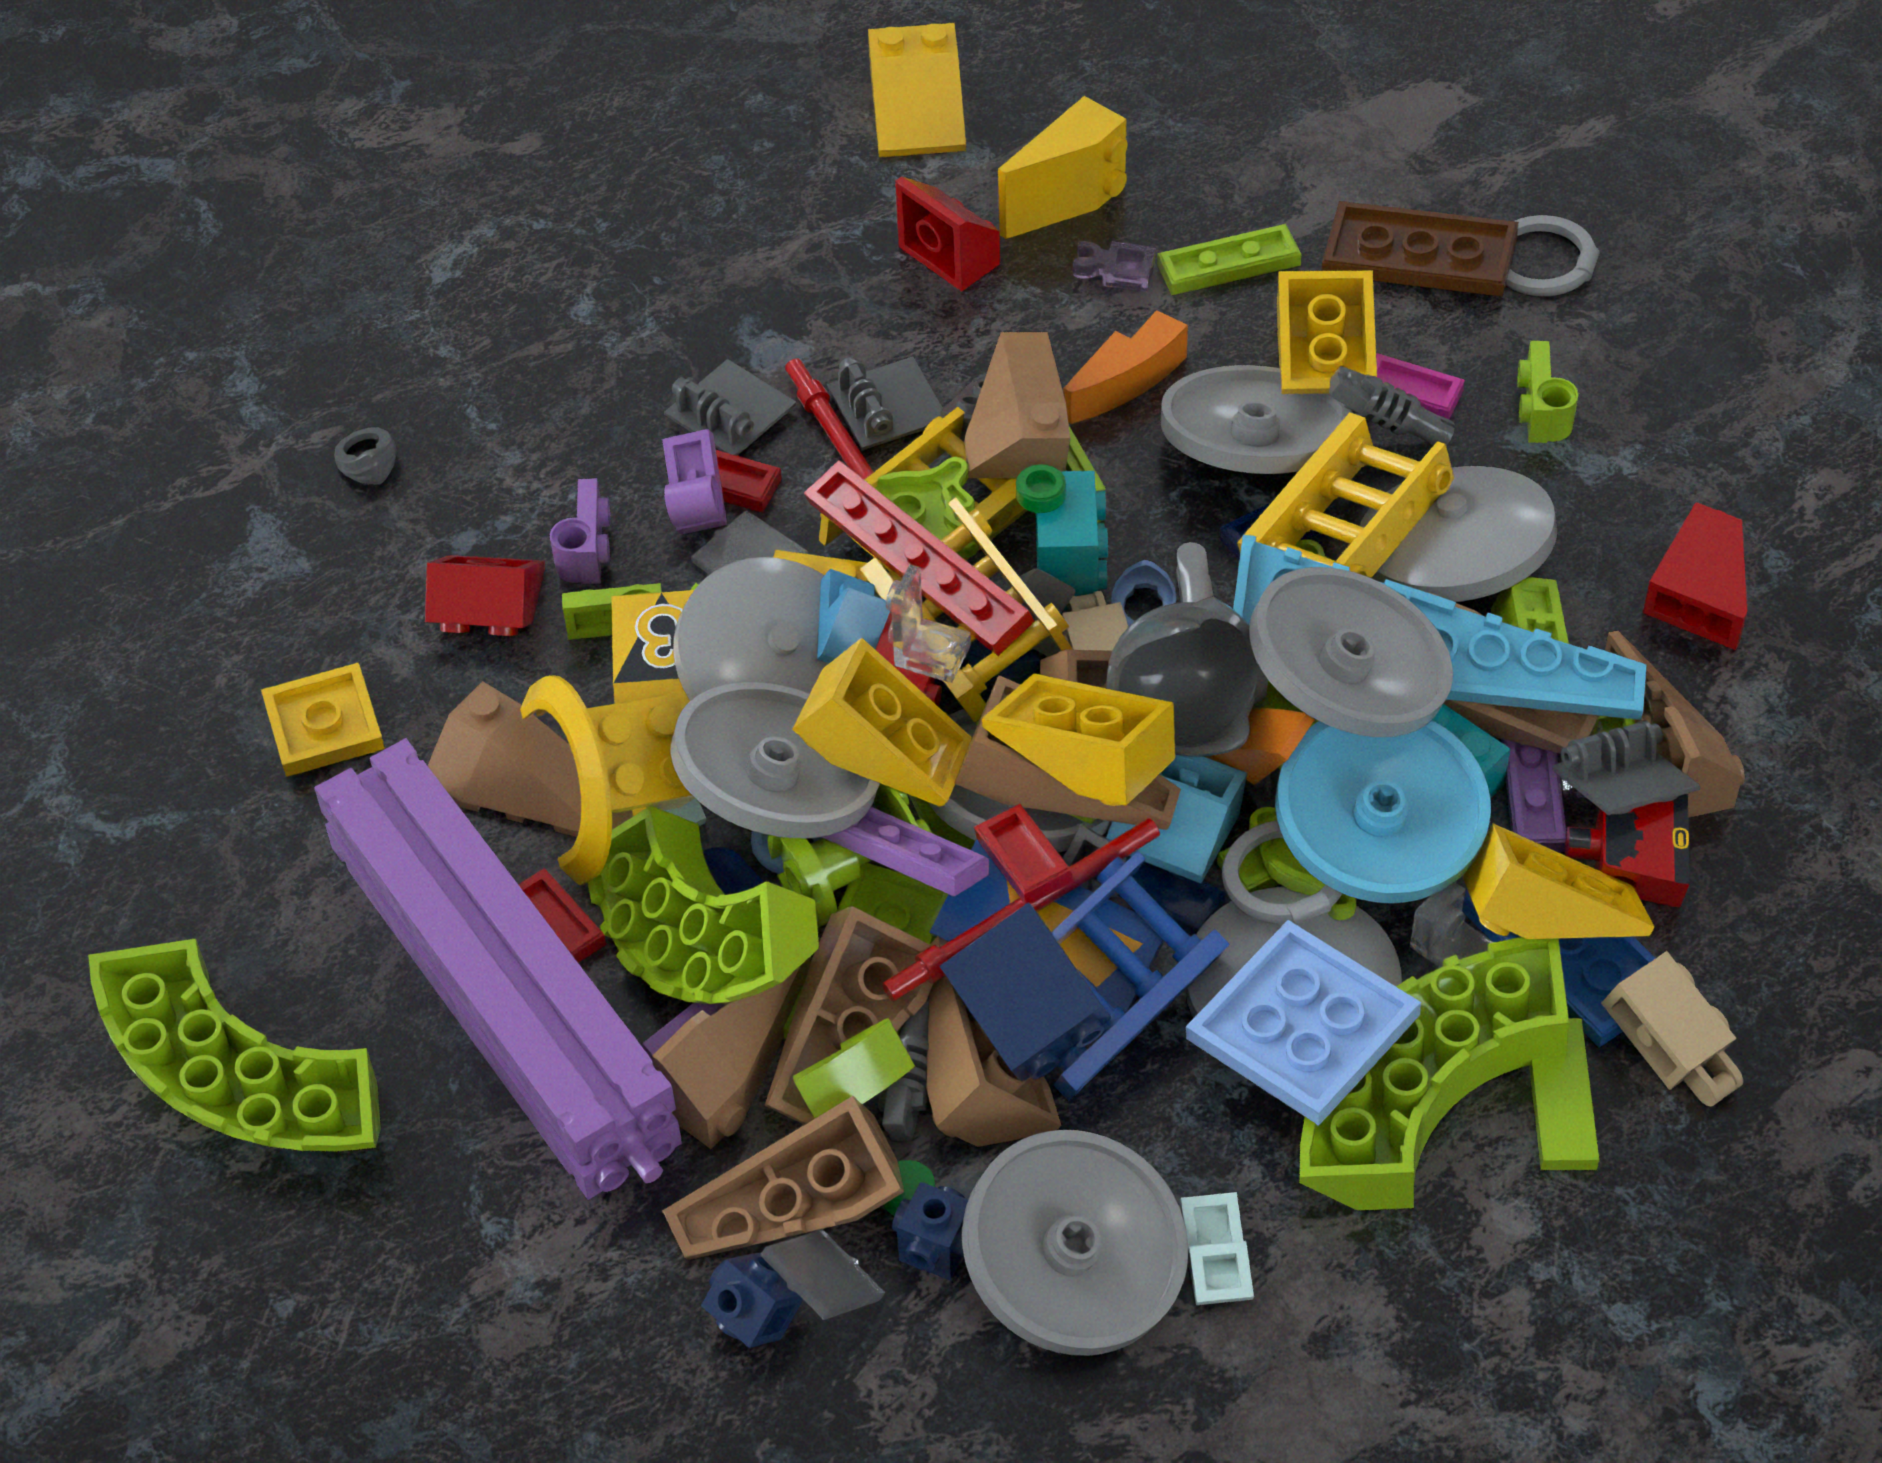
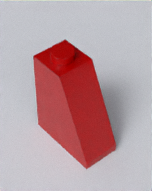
(1703, 578)

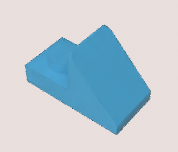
(847, 614)

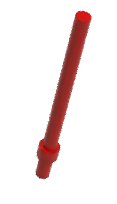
(816, 401)
(929, 961)

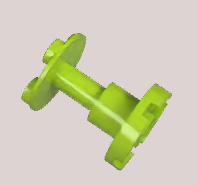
(825, 866)

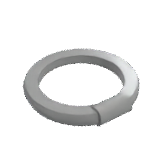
(1569, 281)
(1257, 908)

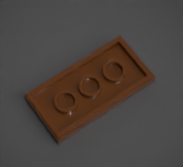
(1422, 247)

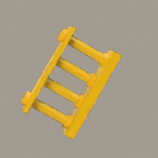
(942, 436)
(1329, 476)
(1049, 622)

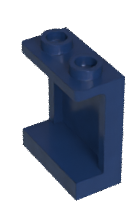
(1026, 994)

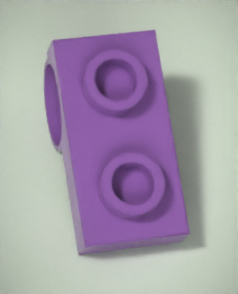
(694, 485)
(579, 541)

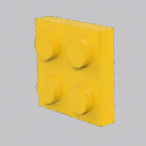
(322, 719)

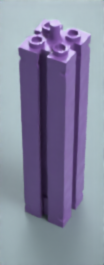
(501, 971)

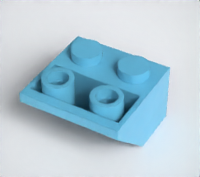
(1202, 817)

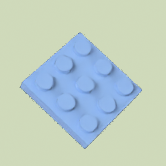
(1303, 1021)

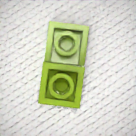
(860, 1069)

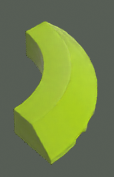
(680, 925)
(1465, 1035)
(221, 1069)

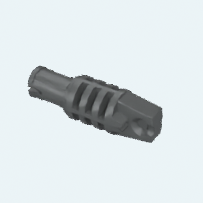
(1388, 406)
(908, 1095)

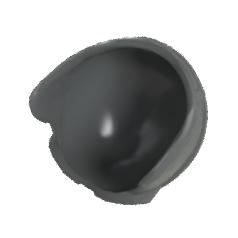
(1201, 663)

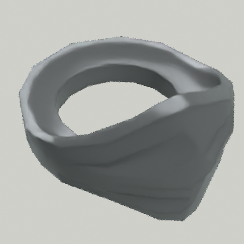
(373, 464)

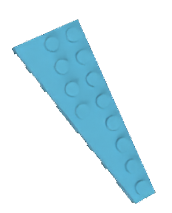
(1488, 657)

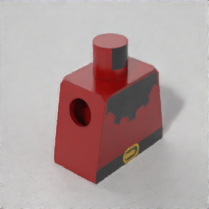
(1640, 849)

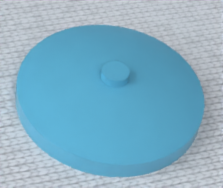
(1383, 811)

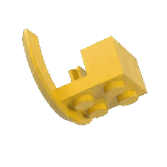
(619, 763)

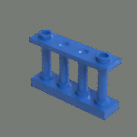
(1153, 988)

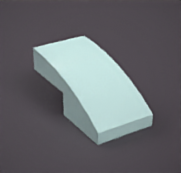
(1216, 1249)

